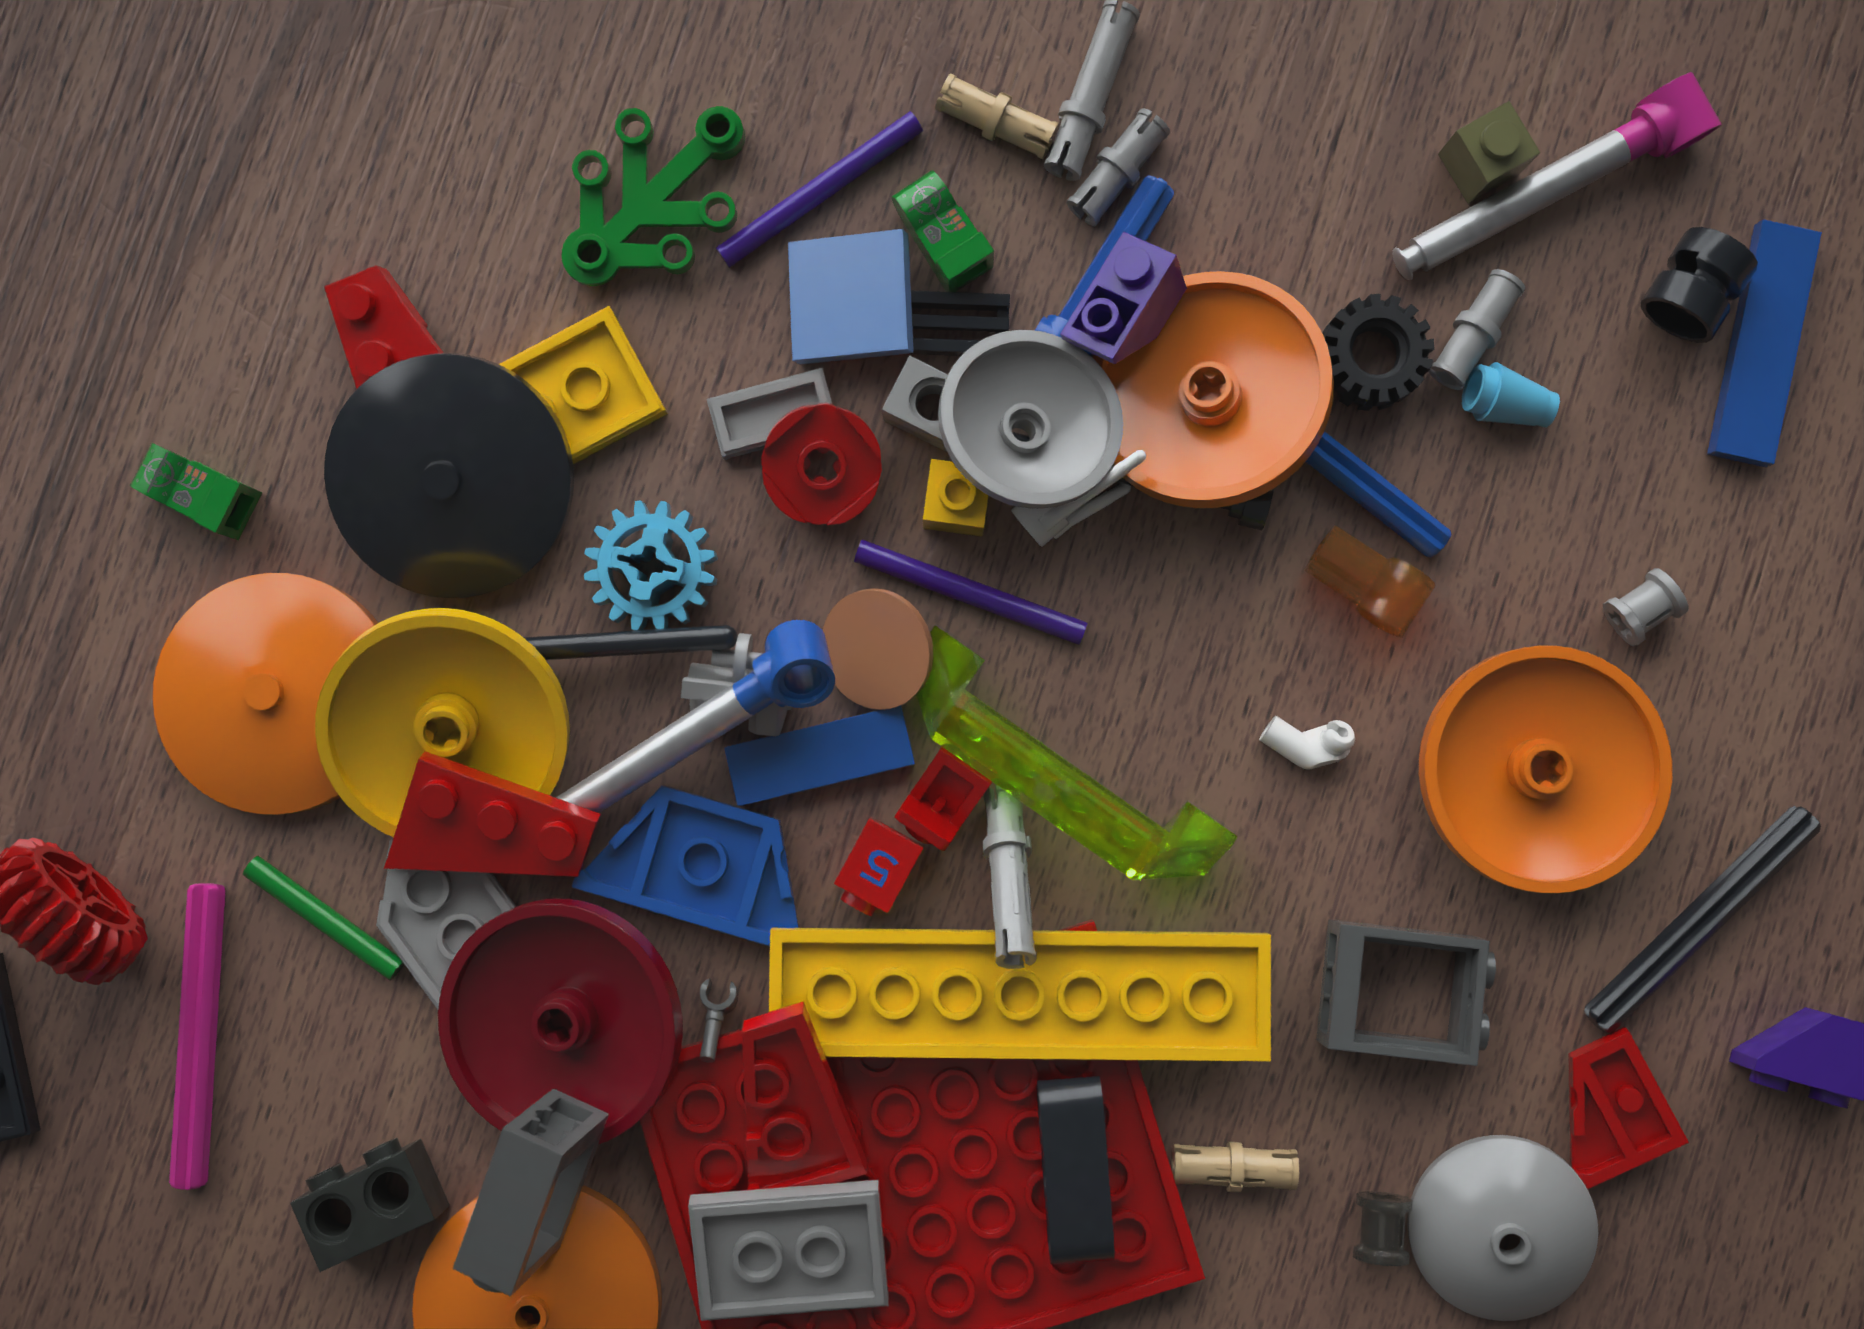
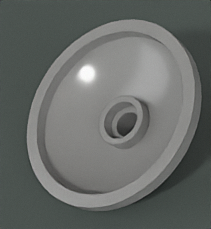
(1050, 393)
(1494, 1190)

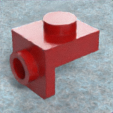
(942, 800)

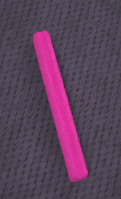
(197, 1036)

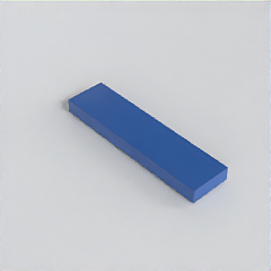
(1764, 344)

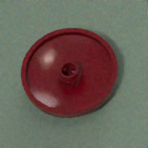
(561, 1004)

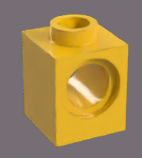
(953, 501)

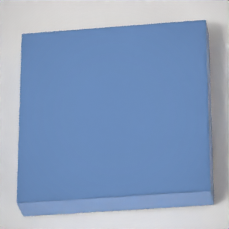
(850, 297)

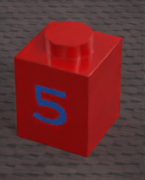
(877, 867)

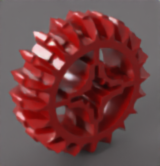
(67, 912)

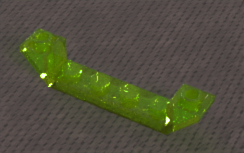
(1056, 787)

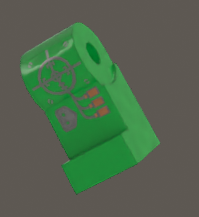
(943, 232)
(196, 491)

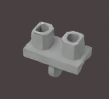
(725, 669)

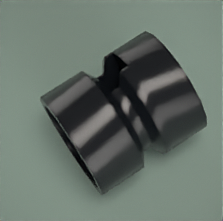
(1702, 277)

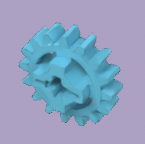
(657, 539)

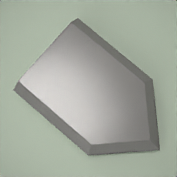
(433, 914)

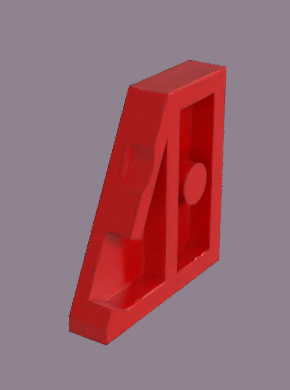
(1616, 1110)

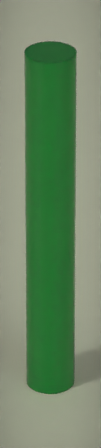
(323, 917)

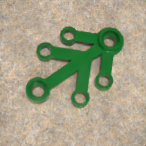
(647, 203)

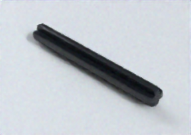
(1702, 919)

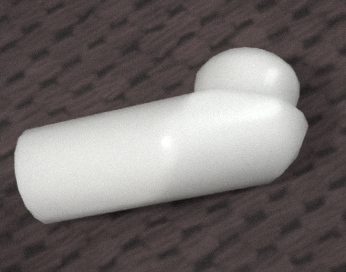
(1312, 747)

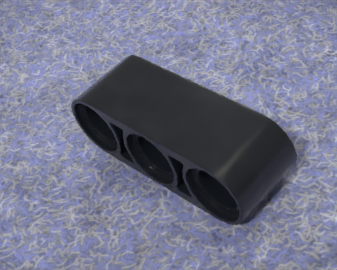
(1075, 1170)

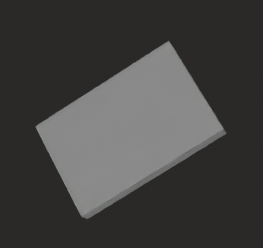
(788, 1250)

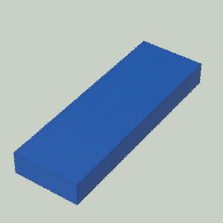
(819, 755)

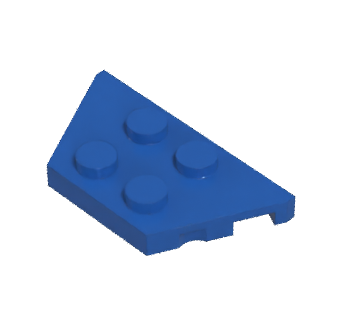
(699, 865)

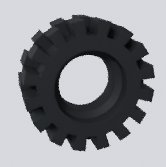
(1403, 331)

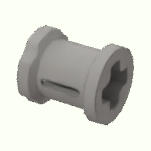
(1645, 607)

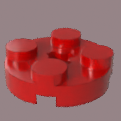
(819, 499)

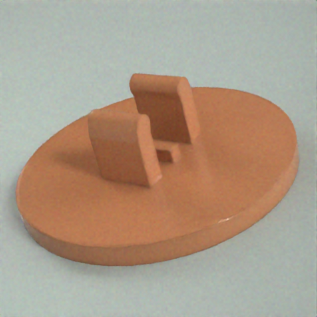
(878, 648)

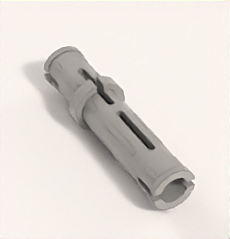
(1083, 113)
(1008, 854)

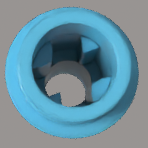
(1507, 397)

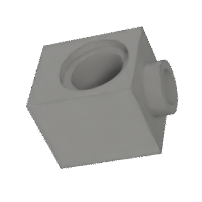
(912, 384)

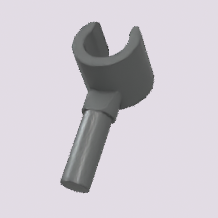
(714, 1019)

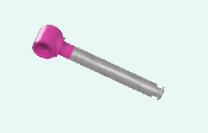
(1659, 125)

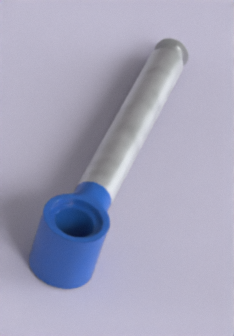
(790, 673)

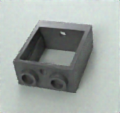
(1341, 983)
(530, 1192)

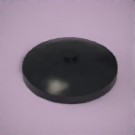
(449, 475)

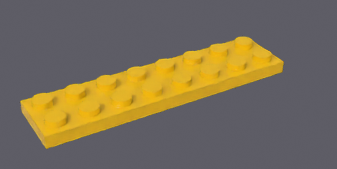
(1079, 1000)

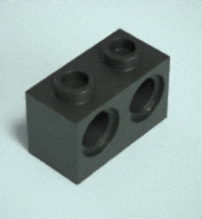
(374, 1210)

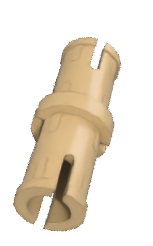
(996, 116)
(1235, 1166)

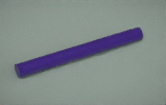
(819, 189)
(970, 592)

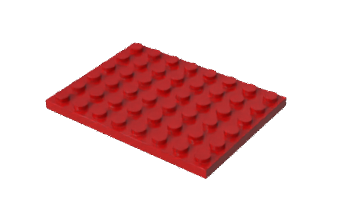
(955, 1186)

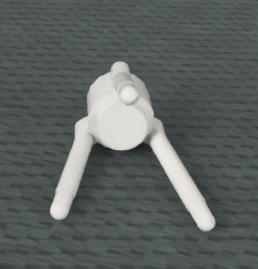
(1054, 521)

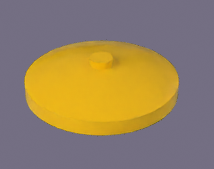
(443, 688)

